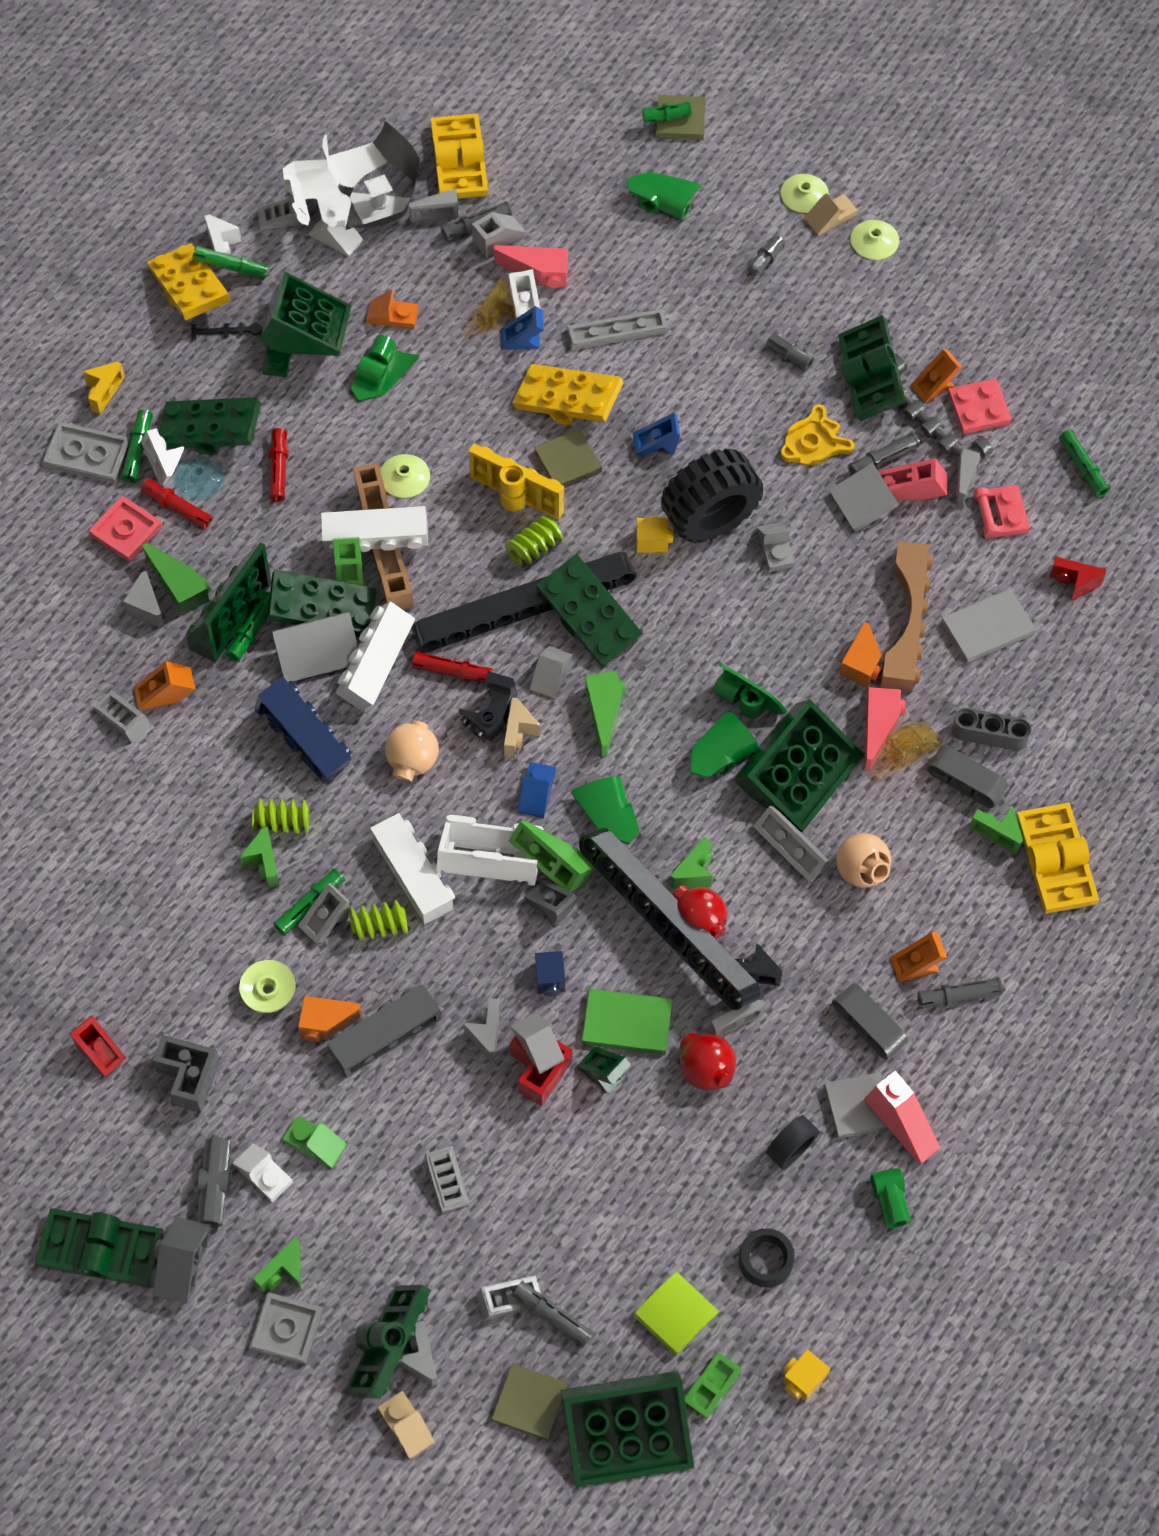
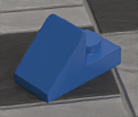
(523, 331)
(657, 435)
(536, 789)

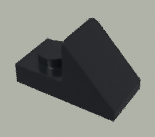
(763, 969)

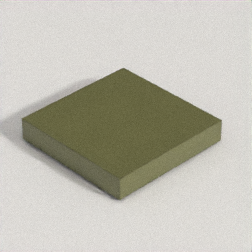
(685, 127)
(568, 458)
(529, 1402)

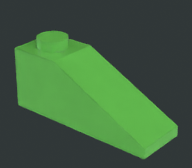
(178, 579)
(605, 701)
(554, 857)

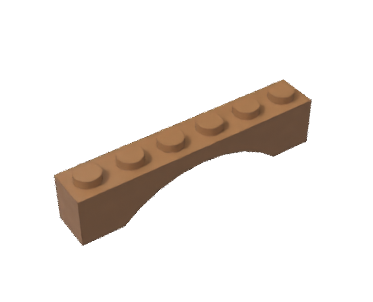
(389, 564)
(900, 661)

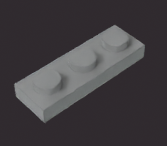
(791, 843)

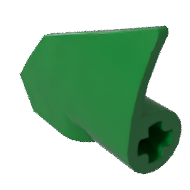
(663, 193)
(381, 369)
(752, 697)
(722, 747)
(608, 807)

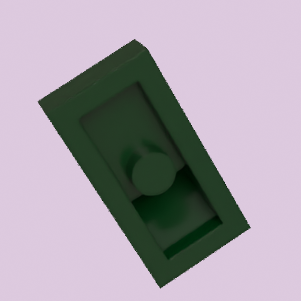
(276, 363)
(604, 1068)

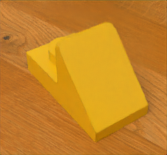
(104, 384)

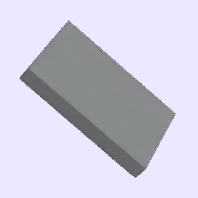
(86, 452)
(988, 625)
(315, 646)

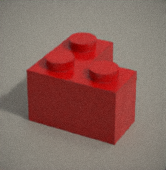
(535, 1085)

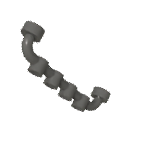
(932, 426)

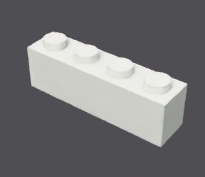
(377, 528)
(375, 655)
(412, 869)

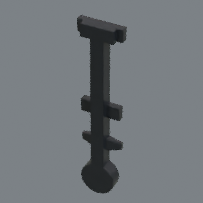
(254, 329)

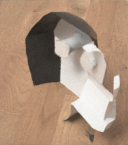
(335, 177)

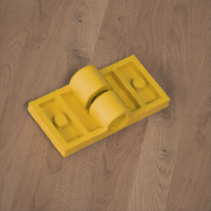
(459, 155)
(188, 283)
(567, 394)
(516, 483)
(1057, 858)

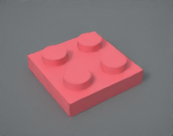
(979, 406)
(125, 528)

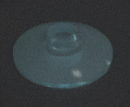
(203, 486)

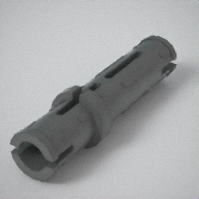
(464, 224)
(886, 453)
(951, 994)
(549, 1311)

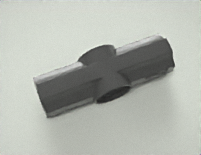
(214, 1181)

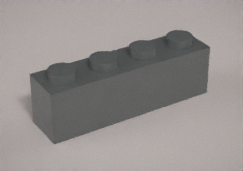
(383, 1030)

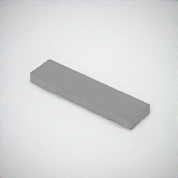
(617, 329)

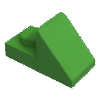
(1002, 833)
(261, 854)
(691, 870)
(315, 1141)
(287, 1262)

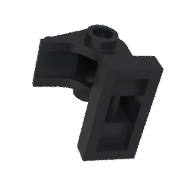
(502, 691)

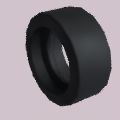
(792, 1142)
(782, 1242)

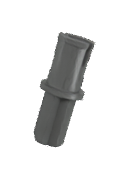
(766, 255)
(790, 351)

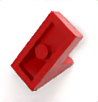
(1082, 575)
(97, 1046)

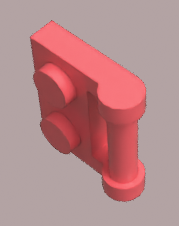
(1009, 510)

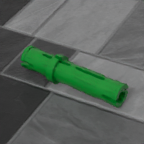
(230, 262)
(136, 449)
(1084, 463)
(246, 635)
(302, 906)

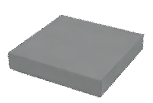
(864, 497)
(849, 1109)
(286, 1328)

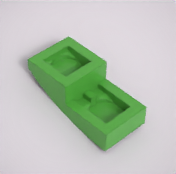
(348, 560)
(713, 1384)

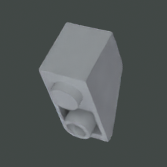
(495, 230)

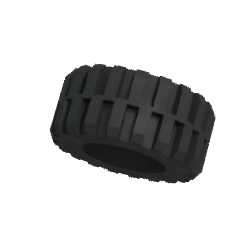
(712, 495)

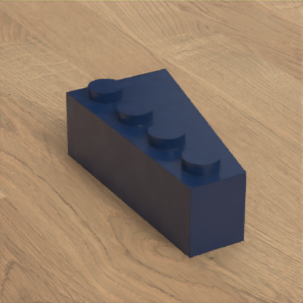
(303, 729)

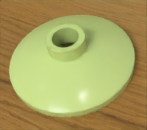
(799, 199)
(872, 246)
(406, 484)
(266, 974)

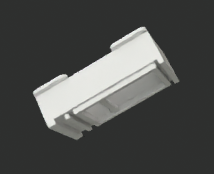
(466, 833)

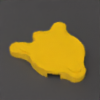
(814, 440)

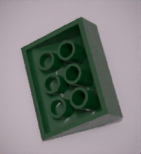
(304, 319)
(231, 605)
(799, 764)
(627, 1428)

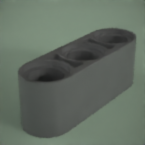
(1003, 724)
(967, 776)
(870, 1021)

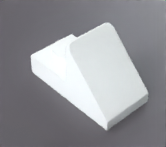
(222, 234)
(523, 291)
(162, 461)
(263, 1172)

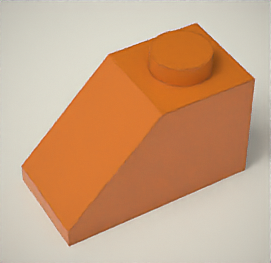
(862, 658)
(164, 686)
(325, 1017)

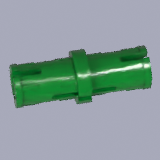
(667, 112)

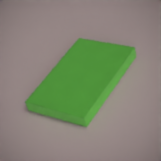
(627, 1021)

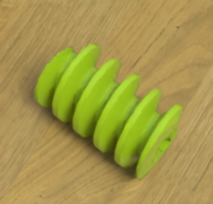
(533, 539)
(281, 815)
(378, 920)

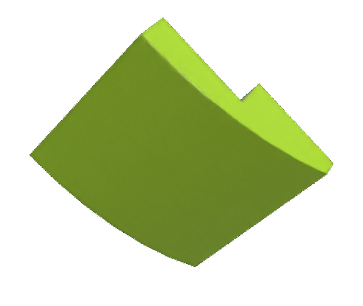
(676, 1313)

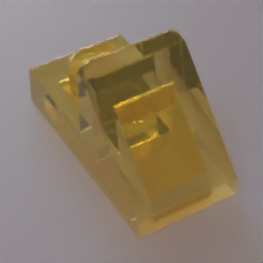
(497, 303)

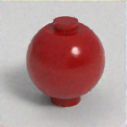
(702, 908)
(707, 1061)

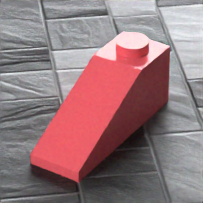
(548, 264)
(916, 480)
(882, 717)
(903, 1116)

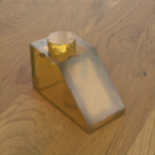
(911, 743)

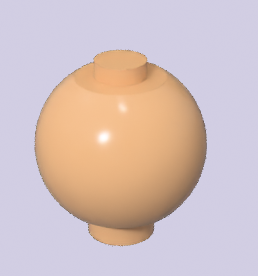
(411, 750)
(863, 860)

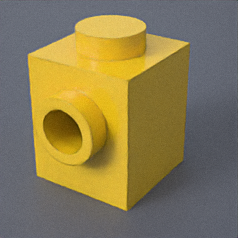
(653, 535)
(804, 1375)

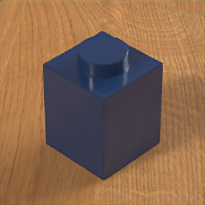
(550, 973)

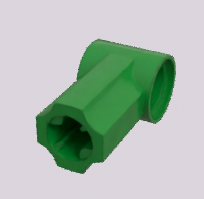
(890, 1191)

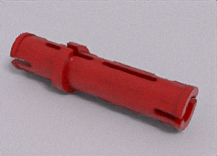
(278, 454)
(169, 499)
(446, 666)

